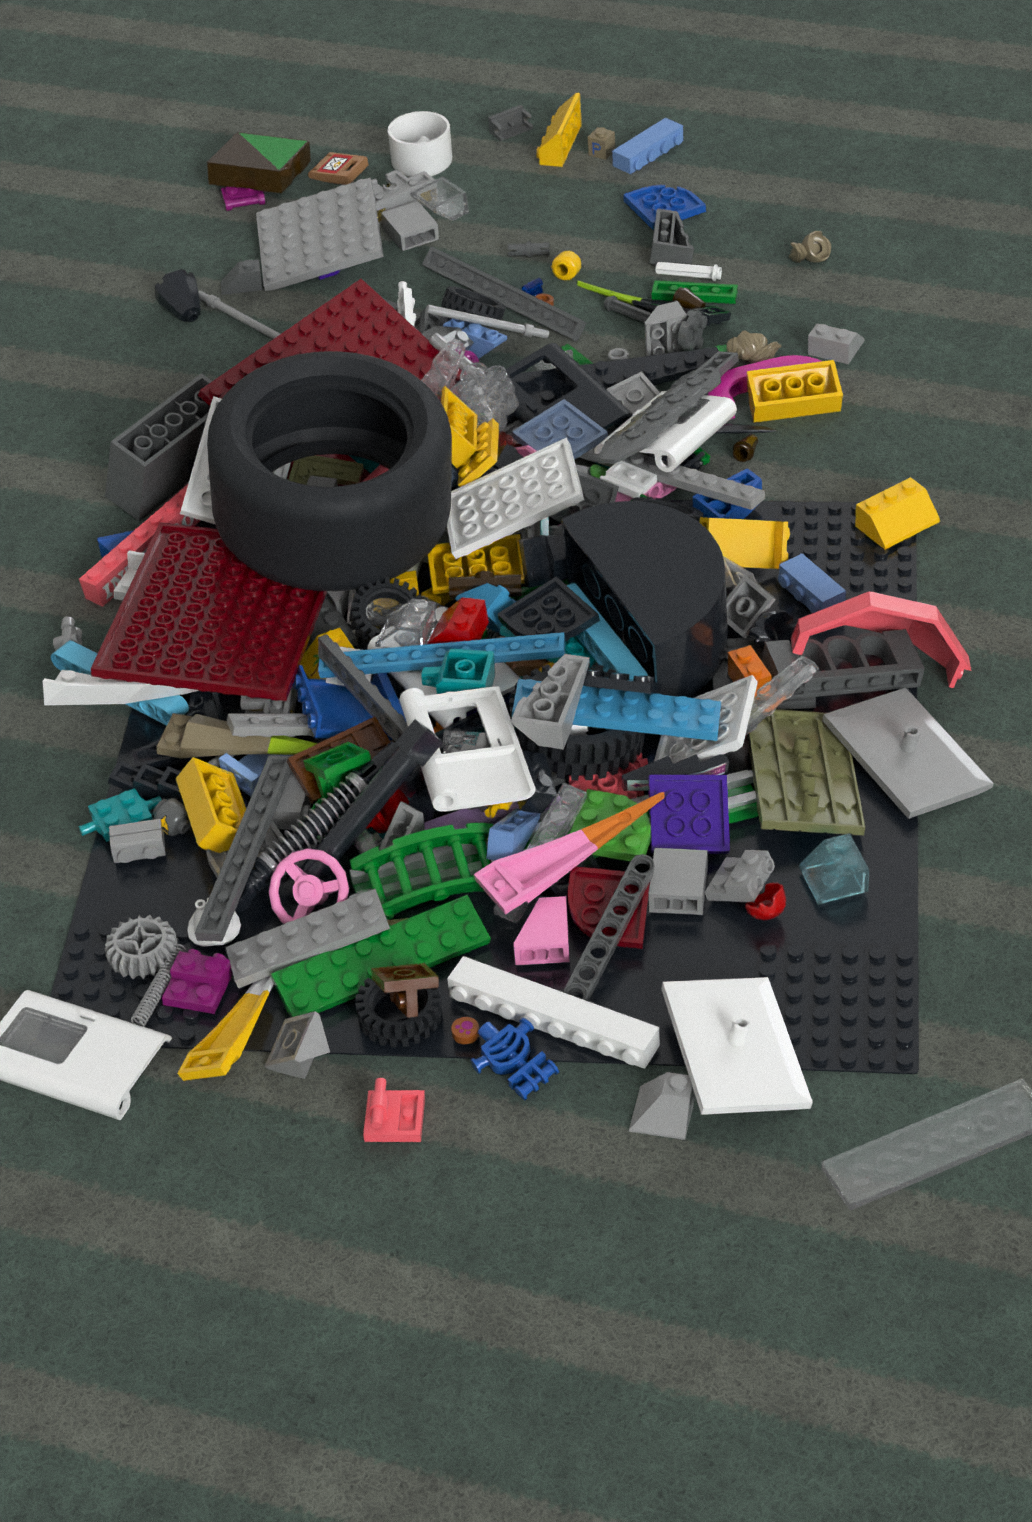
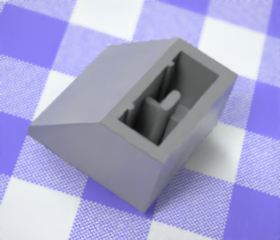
(663, 329)

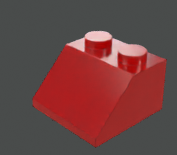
(461, 622)

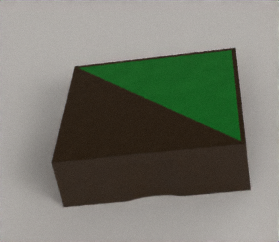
(259, 162)

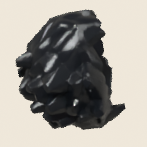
(773, 627)

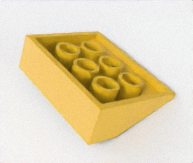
(500, 557)

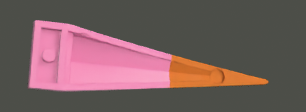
(532, 871)

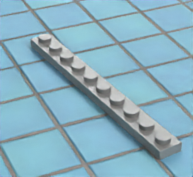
(693, 480)

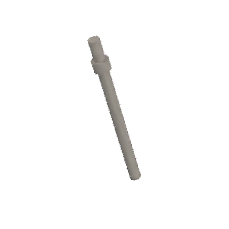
(215, 302)
(527, 329)

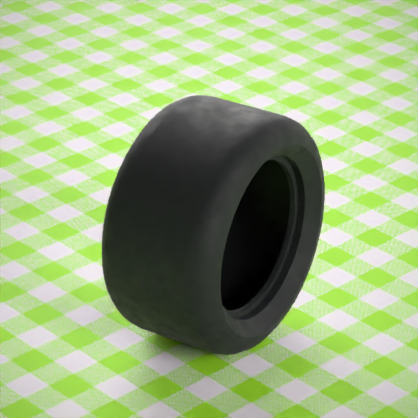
(324, 407)

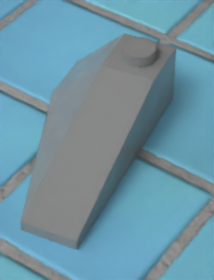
(551, 707)

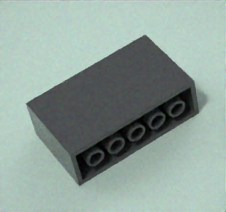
(154, 453)

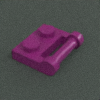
(239, 197)

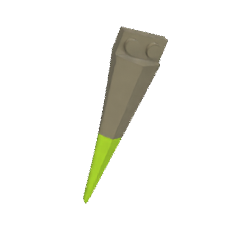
(209, 736)

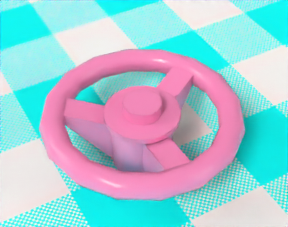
(307, 889)

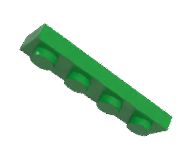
(705, 291)

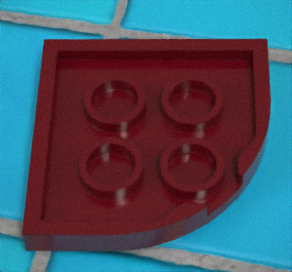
(589, 896)

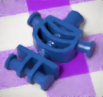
(503, 1058)

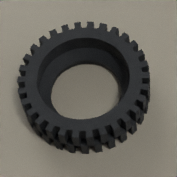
(587, 753)

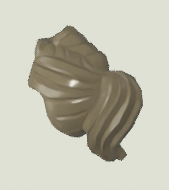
(813, 248)
(752, 347)

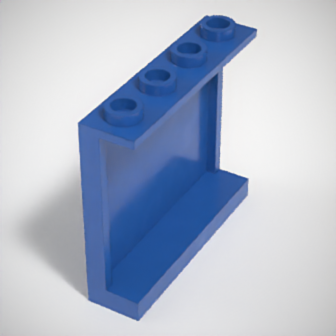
(333, 707)

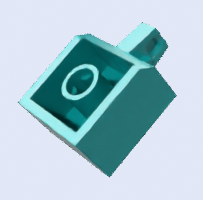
(461, 671)

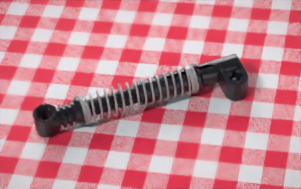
(319, 822)

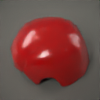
(769, 903)

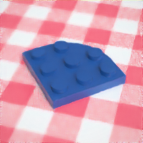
(648, 199)

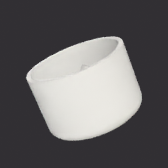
(420, 143)

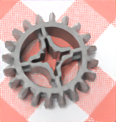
(140, 946)

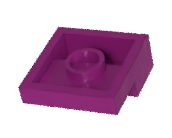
(197, 981)

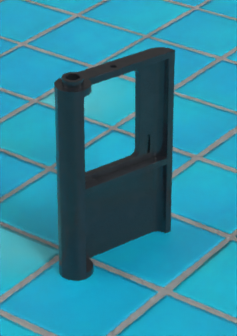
(588, 397)

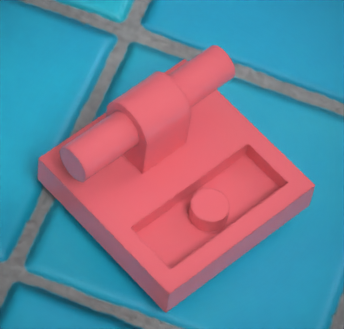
(393, 1114)

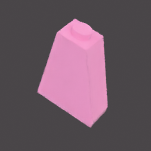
(544, 934)

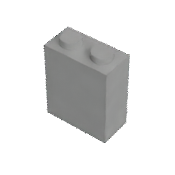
(410, 225)
(678, 881)

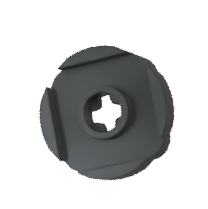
(691, 331)

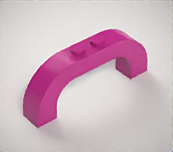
(735, 380)

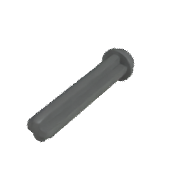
(612, 303)

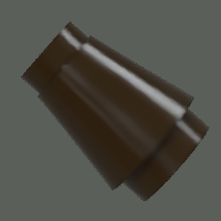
(688, 299)
(745, 448)

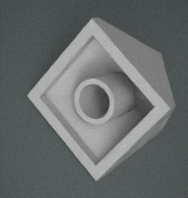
(297, 1045)

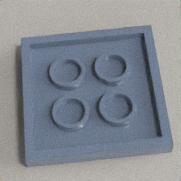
(558, 423)

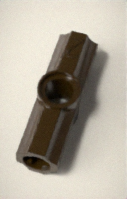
(459, 585)

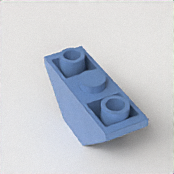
(483, 338)

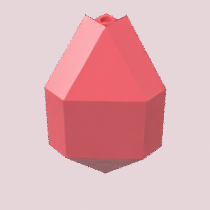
(888, 613)

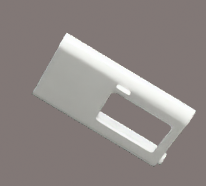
(475, 775)

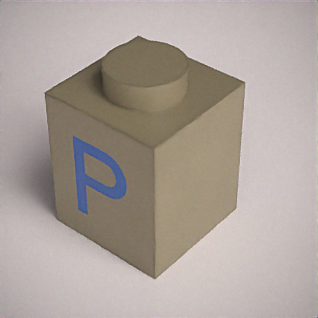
(601, 143)

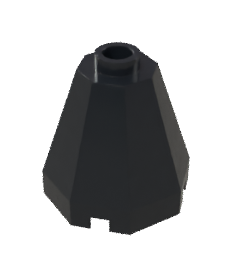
(179, 295)

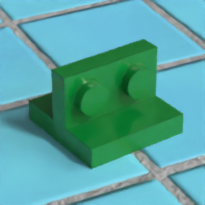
(336, 764)

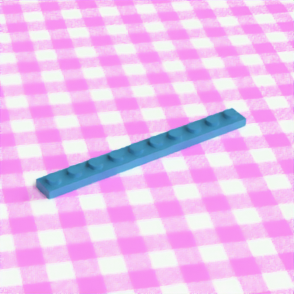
(431, 655)

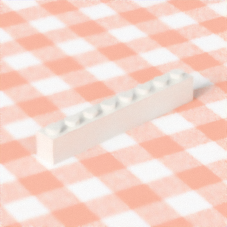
(554, 1012)

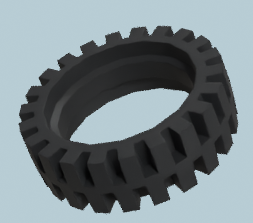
(472, 303)

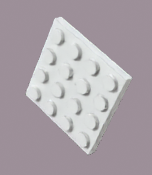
(734, 718)

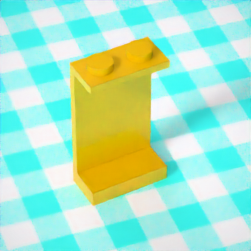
(750, 541)

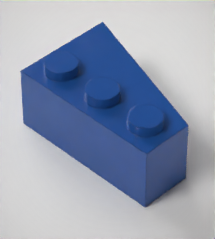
(719, 509)

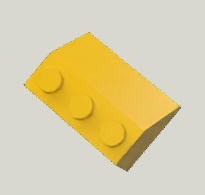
(896, 513)

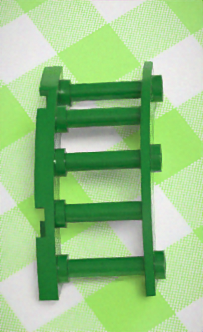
(425, 842)

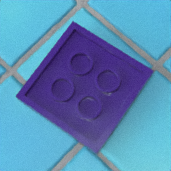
(691, 813)

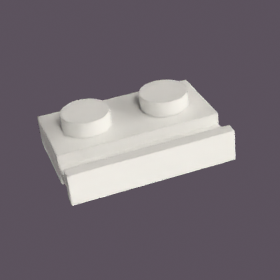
(630, 479)

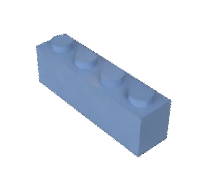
(647, 145)

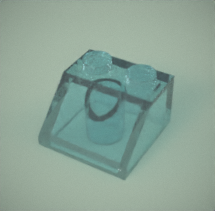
(835, 869)

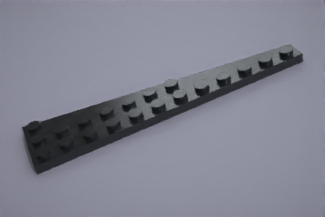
(551, 384)

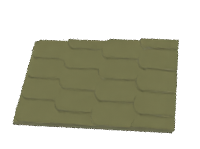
(803, 776)

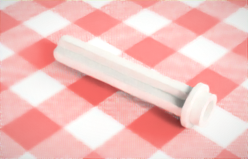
(686, 270)

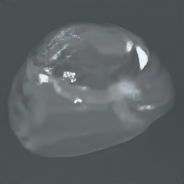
(380, 609)

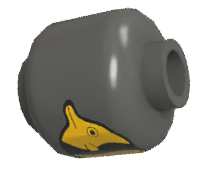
(172, 816)

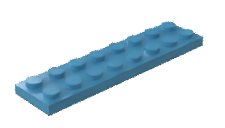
(640, 712)

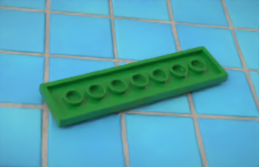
(338, 974)

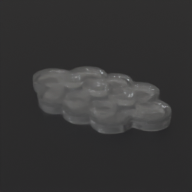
(487, 393)

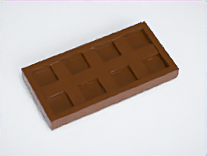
(366, 735)

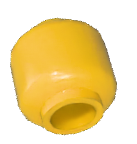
(566, 265)

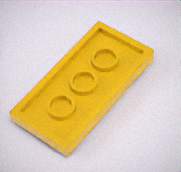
(485, 455)

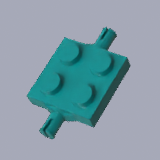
(118, 810)

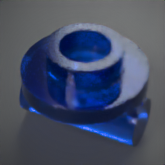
(534, 287)

